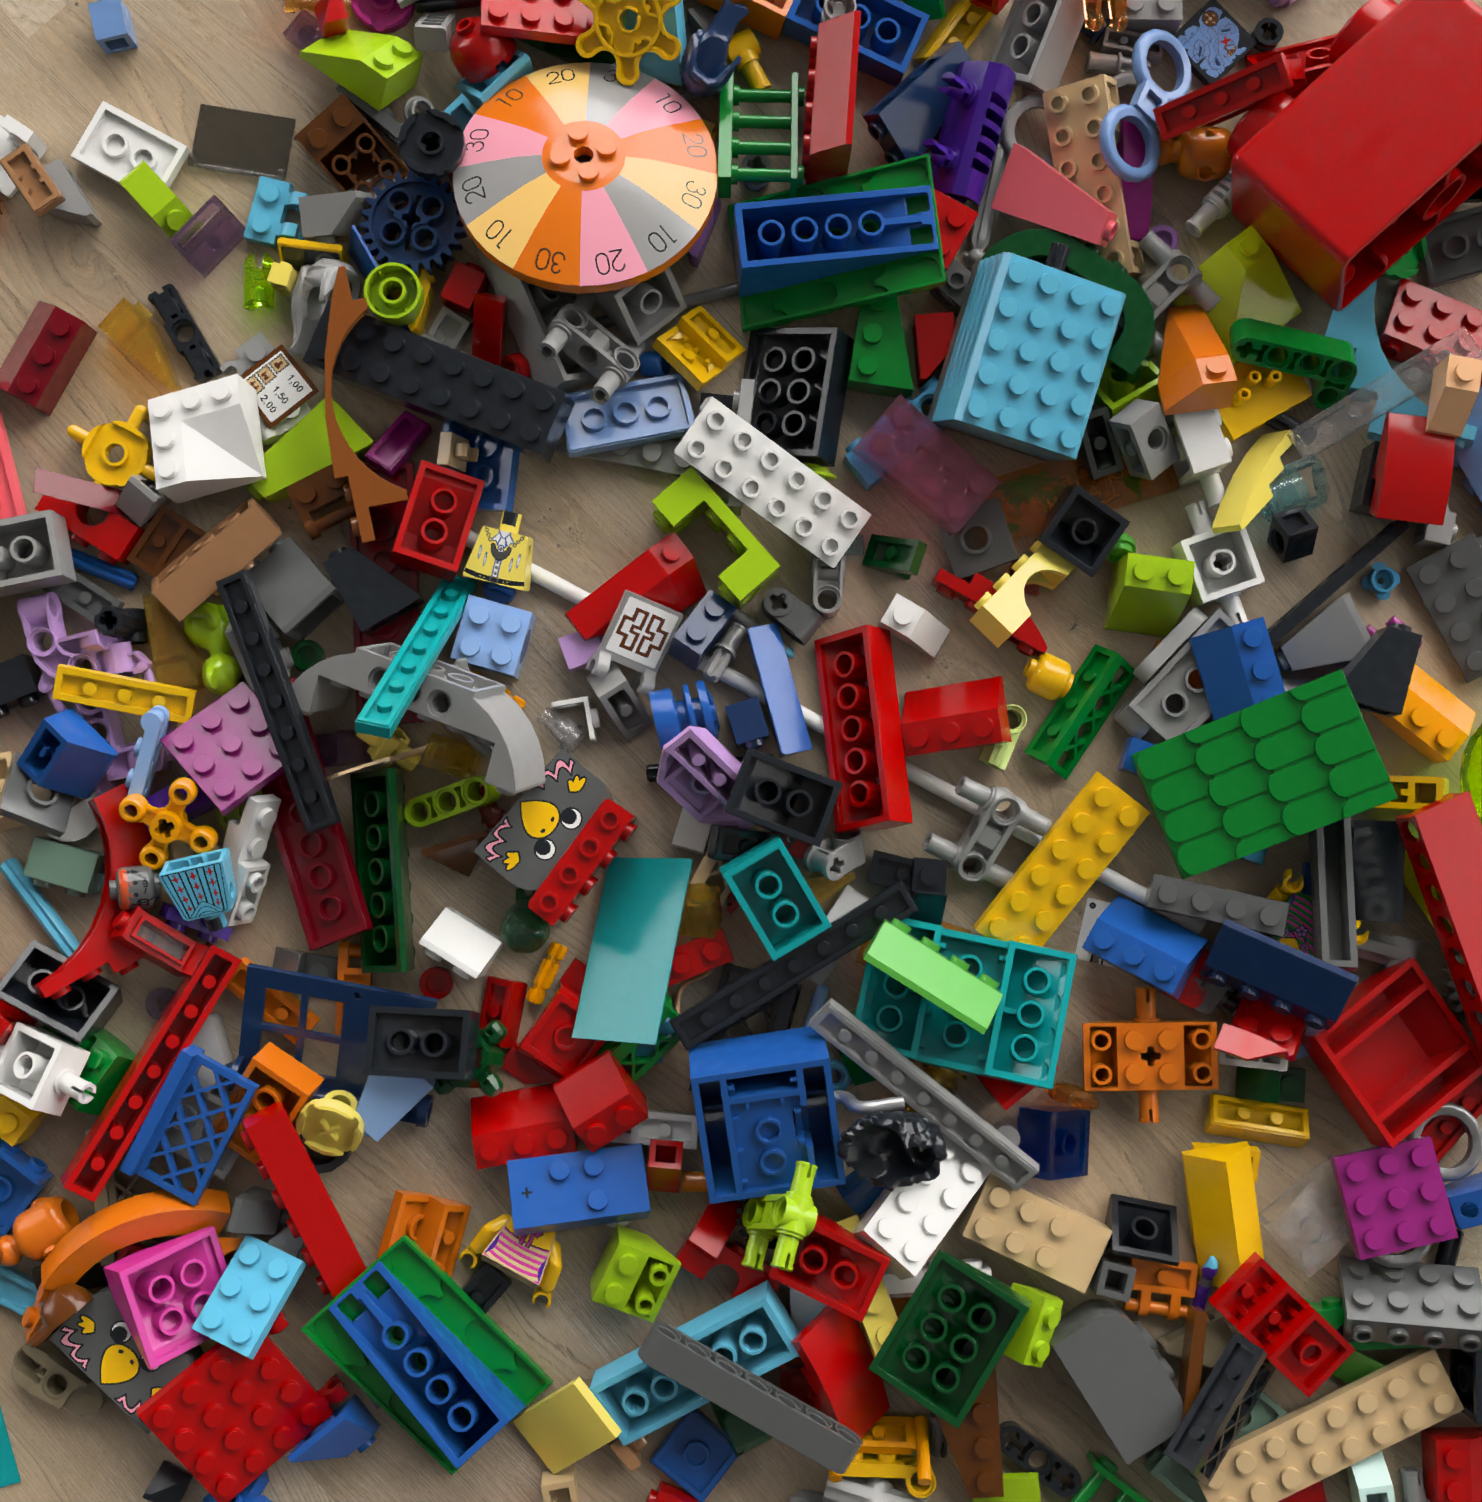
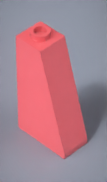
(1048, 198)

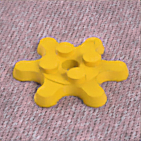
(628, 45)

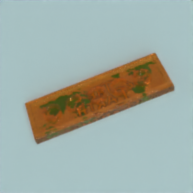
(1032, 491)

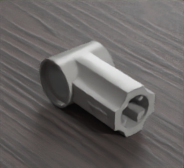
(1387, 949)

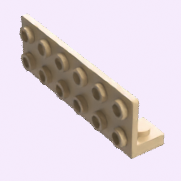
(1073, 128)

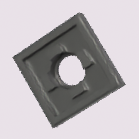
(999, 547)
(22, 806)

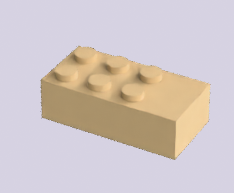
(1035, 1232)

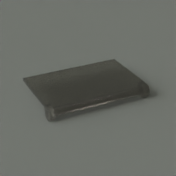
(242, 142)

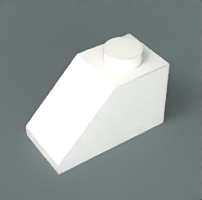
(914, 626)

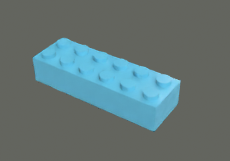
(745, 1329)

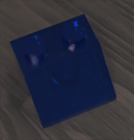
(1055, 1139)

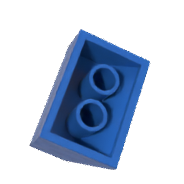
(1237, 667)
(1145, 945)

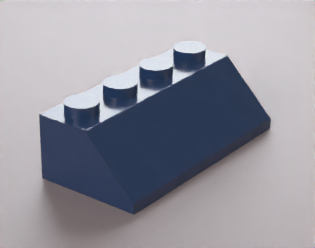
(1278, 975)

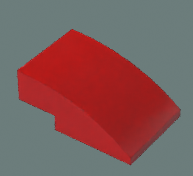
(1412, 471)

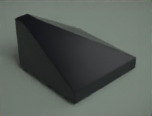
(168, 1484)

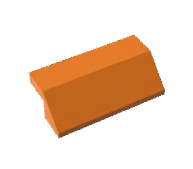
(431, 1222)

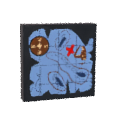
(1214, 42)

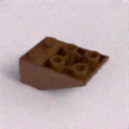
(348, 148)

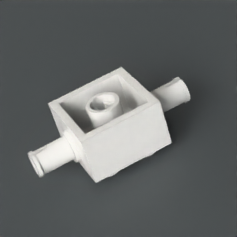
(1201, 451)
(1238, 560)
(43, 1070)

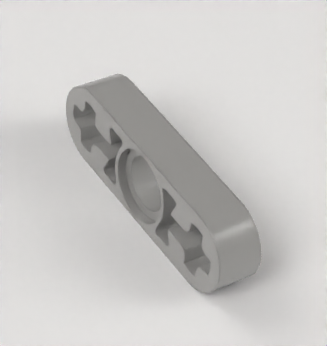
(1170, 645)

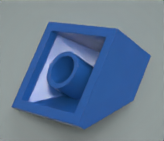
(339, 1435)

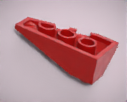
(661, 573)

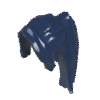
(705, 57)

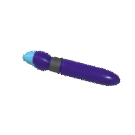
(1209, 1271)

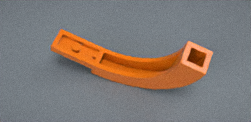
(119, 1226)

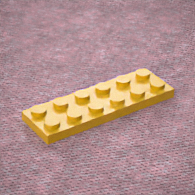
(1063, 864)

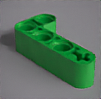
(1323, 359)

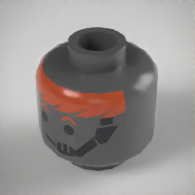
(135, 887)

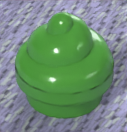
(1122, 547)

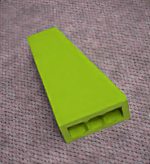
(306, 451)

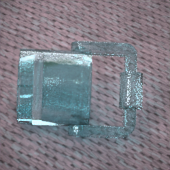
(1290, 489)

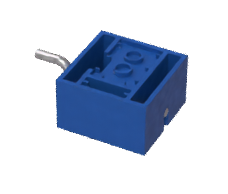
(753, 1097)

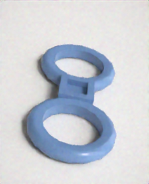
(1140, 110)

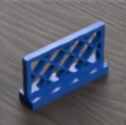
(161, 1117)

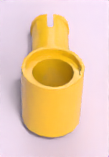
(746, 45)

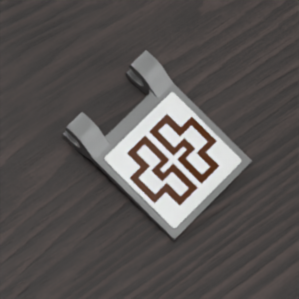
(636, 639)

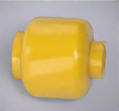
(1048, 676)

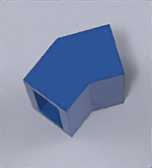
(859, 1193)

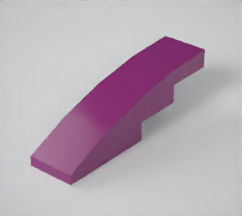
(1136, 195)

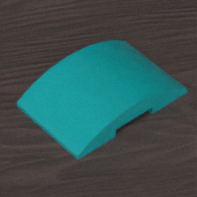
(1023, 1033)

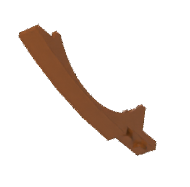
(364, 485)

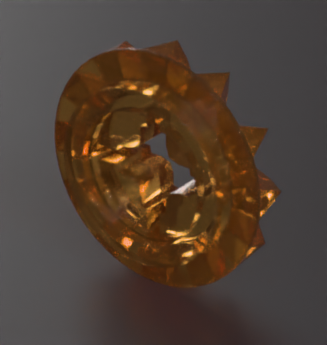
(1073, 1096)

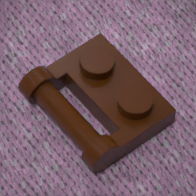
(316, 494)

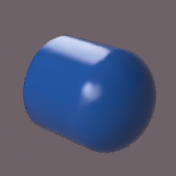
(651, 365)

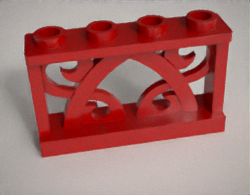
(1230, 95)

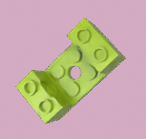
(688, 500)

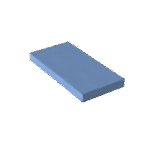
(632, 416)

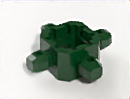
(492, 1061)

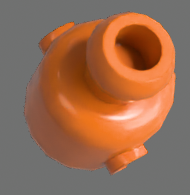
(1198, 153)
(38, 1229)

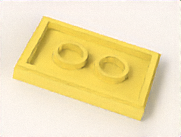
(567, 1425)

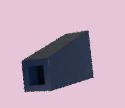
(915, 106)

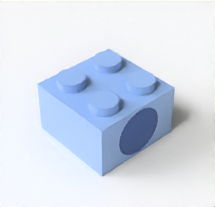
(493, 636)

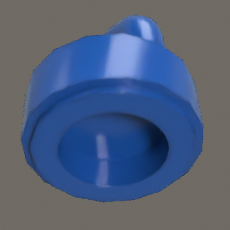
(498, 593)

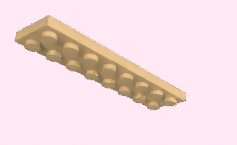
(1336, 1431)

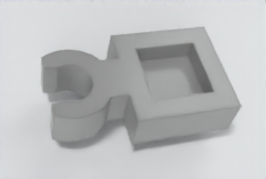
(249, 353)

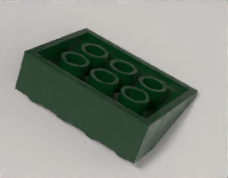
(950, 1337)

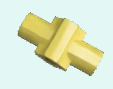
(384, 747)

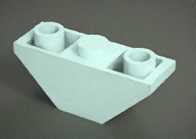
(1370, 1480)

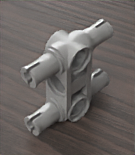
(1165, 289)
(591, 347)
(986, 832)

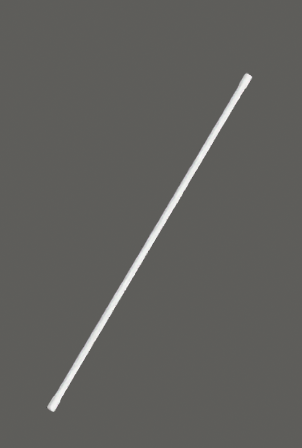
(914, 774)

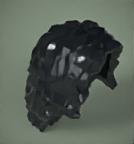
(893, 1148)

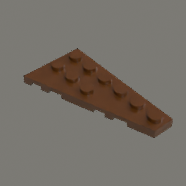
(977, 1441)

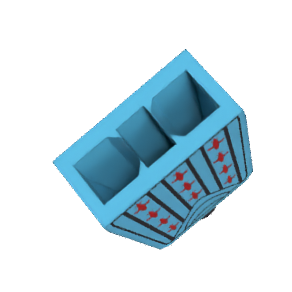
(202, 886)

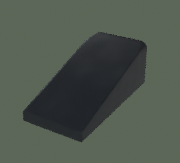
(730, 842)

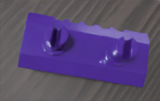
(970, 128)

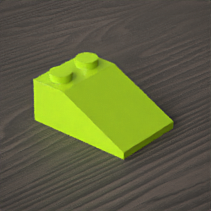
(367, 64)

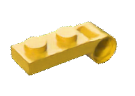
(890, 1467)

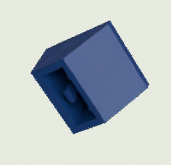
(67, 755)

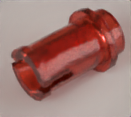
(491, 813)

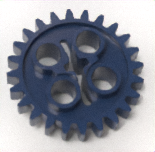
(385, 220)

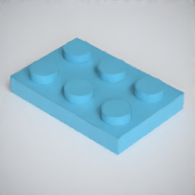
(249, 1296)

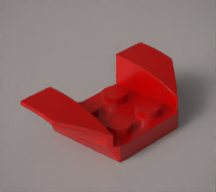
(1261, 1033)
(548, 1047)

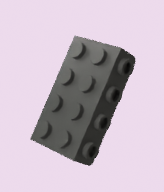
(1452, 594)
(1411, 1304)

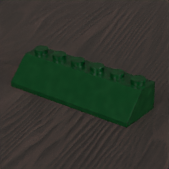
(383, 869)

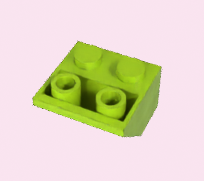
(633, 1274)

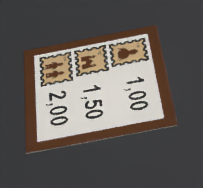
(279, 385)

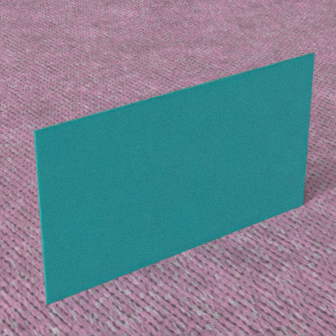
(632, 950)

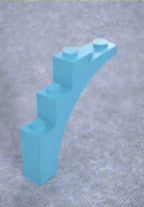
(1358, 327)

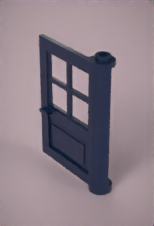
(353, 1032)

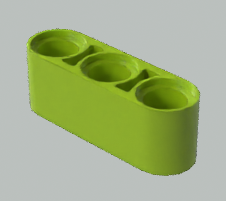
(439, 803)

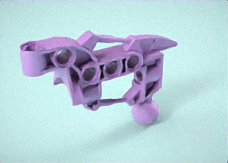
(43, 616)

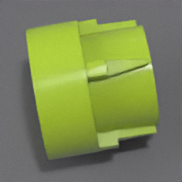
(386, 279)

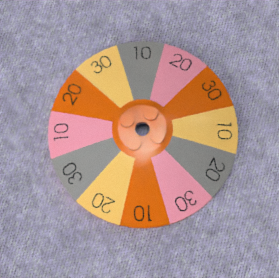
(594, 220)

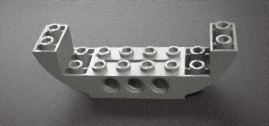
(447, 696)

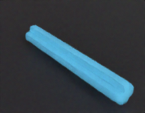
(39, 907)

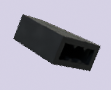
(368, 590)
(1384, 669)

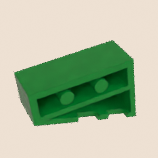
(879, 352)

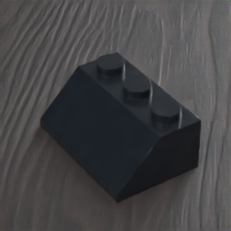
(1378, 870)
(76, 1013)

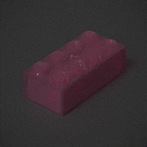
(926, 466)

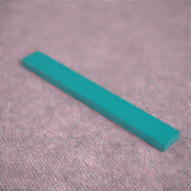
(415, 658)

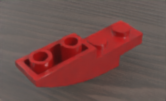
(1026, 637)

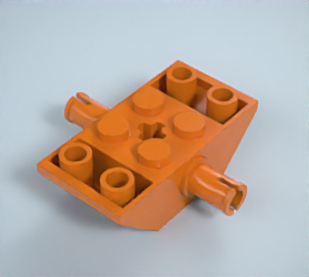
(1180, 1056)

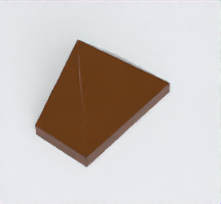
(457, 853)

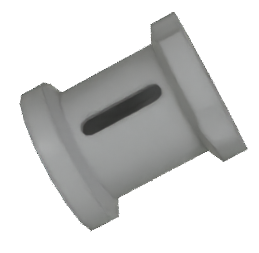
(756, 161)

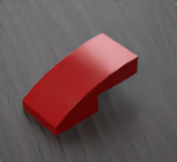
(714, 1228)

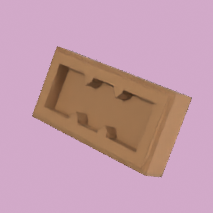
(32, 180)

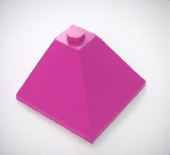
(165, 1291)

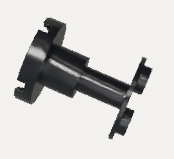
(431, 144)

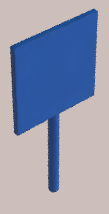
(363, 258)

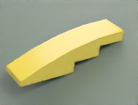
(1250, 483)

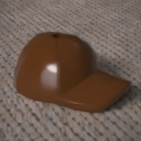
(58, 1308)

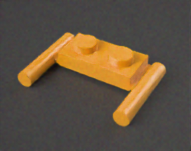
(901, 1437)

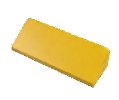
(961, 23)
(1257, 1121)

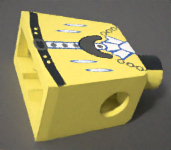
(502, 555)

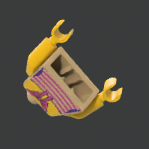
(528, 1258)

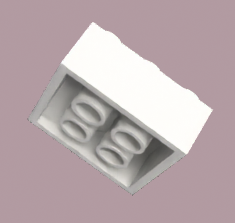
(206, 439)

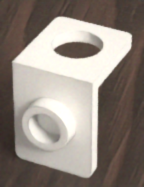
(592, 714)

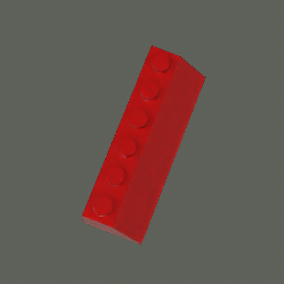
(863, 729)

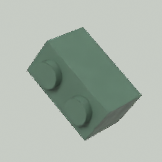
(63, 865)

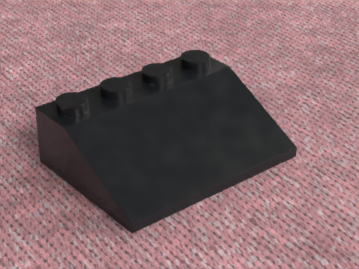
(800, 388)

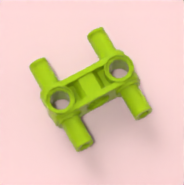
(783, 1217)

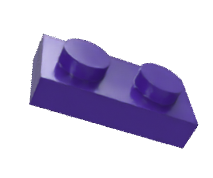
(176, 921)

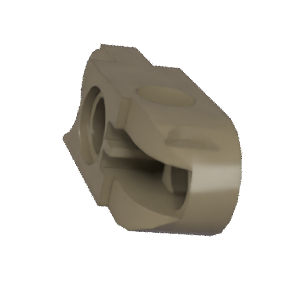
(79, 1396)

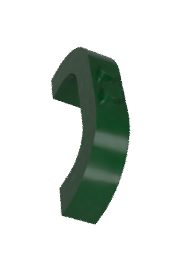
(1137, 342)

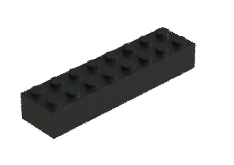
(446, 385)

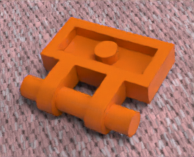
(1162, 1279)

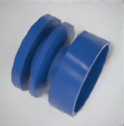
(674, 716)

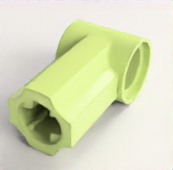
(998, 755)

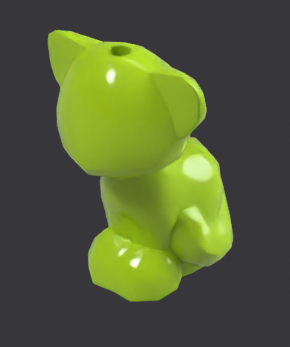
(207, 629)

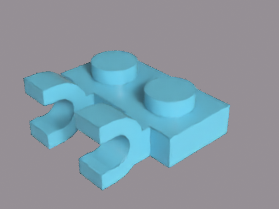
(269, 213)

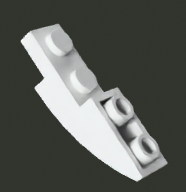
(247, 843)

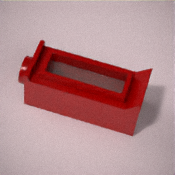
(157, 942)

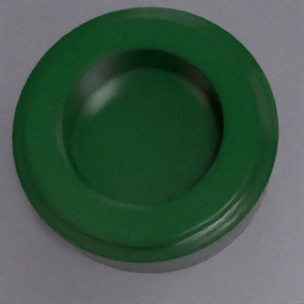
(306, 654)

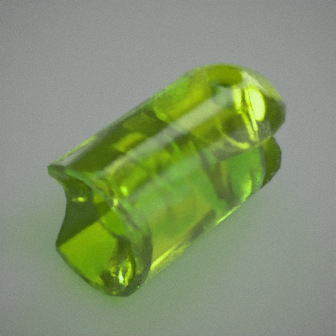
(256, 289)

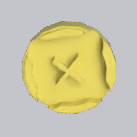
(331, 1124)

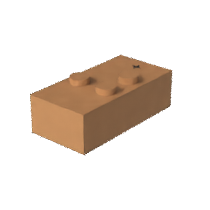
(216, 555)

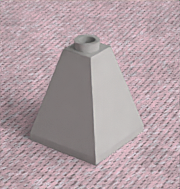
(1327, 638)

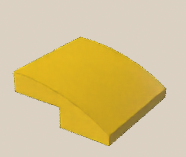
(698, 348)

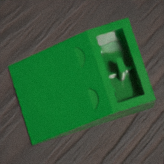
(104, 1067)

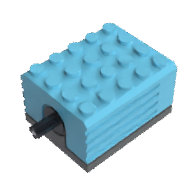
(1027, 355)

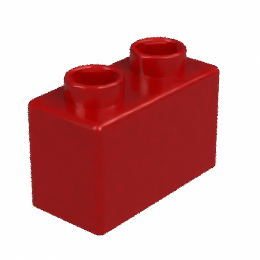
(1368, 148)

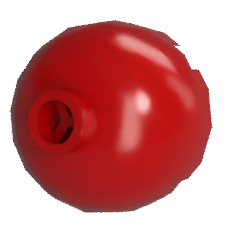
(476, 53)

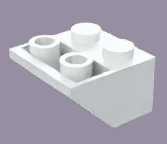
(461, 943)

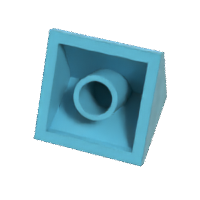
(481, 92)

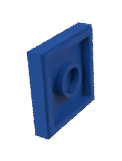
(694, 1454)

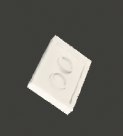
(120, 142)

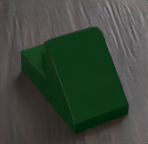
(894, 555)
(1270, 1084)

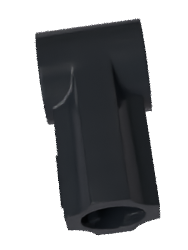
(124, 624)

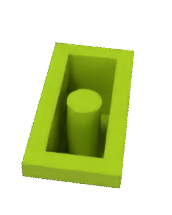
(156, 198)

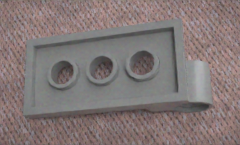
(1148, 706)

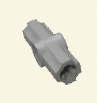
(865, 1490)

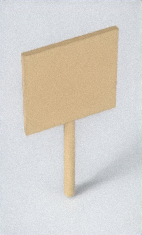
(381, 762)

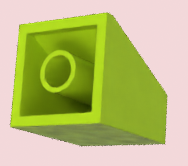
(1148, 594)

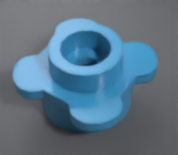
(1389, 577)

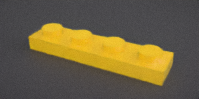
(122, 692)

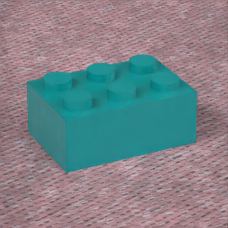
(775, 897)

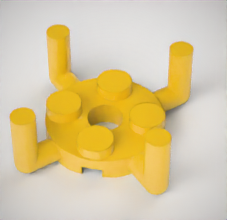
(102, 438)

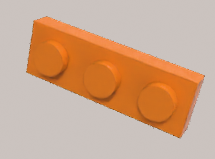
(280, 1006)

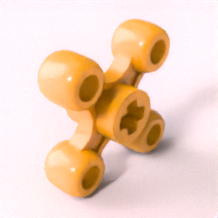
(172, 812)

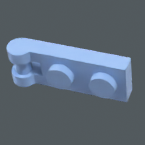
(148, 750)

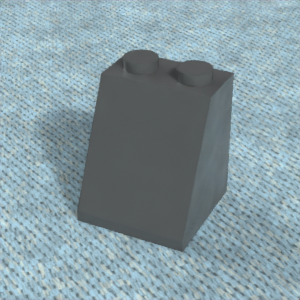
(294, 589)

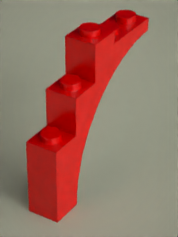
(121, 847)

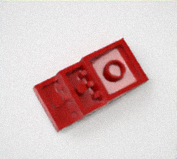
(1281, 1324)
(838, 1371)

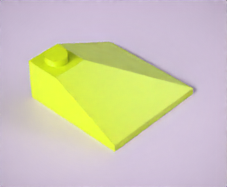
(1248, 283)

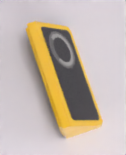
(308, 252)

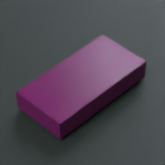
(398, 443)

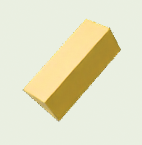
(1222, 1206)

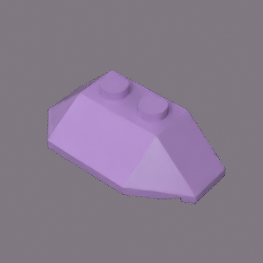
(700, 776)

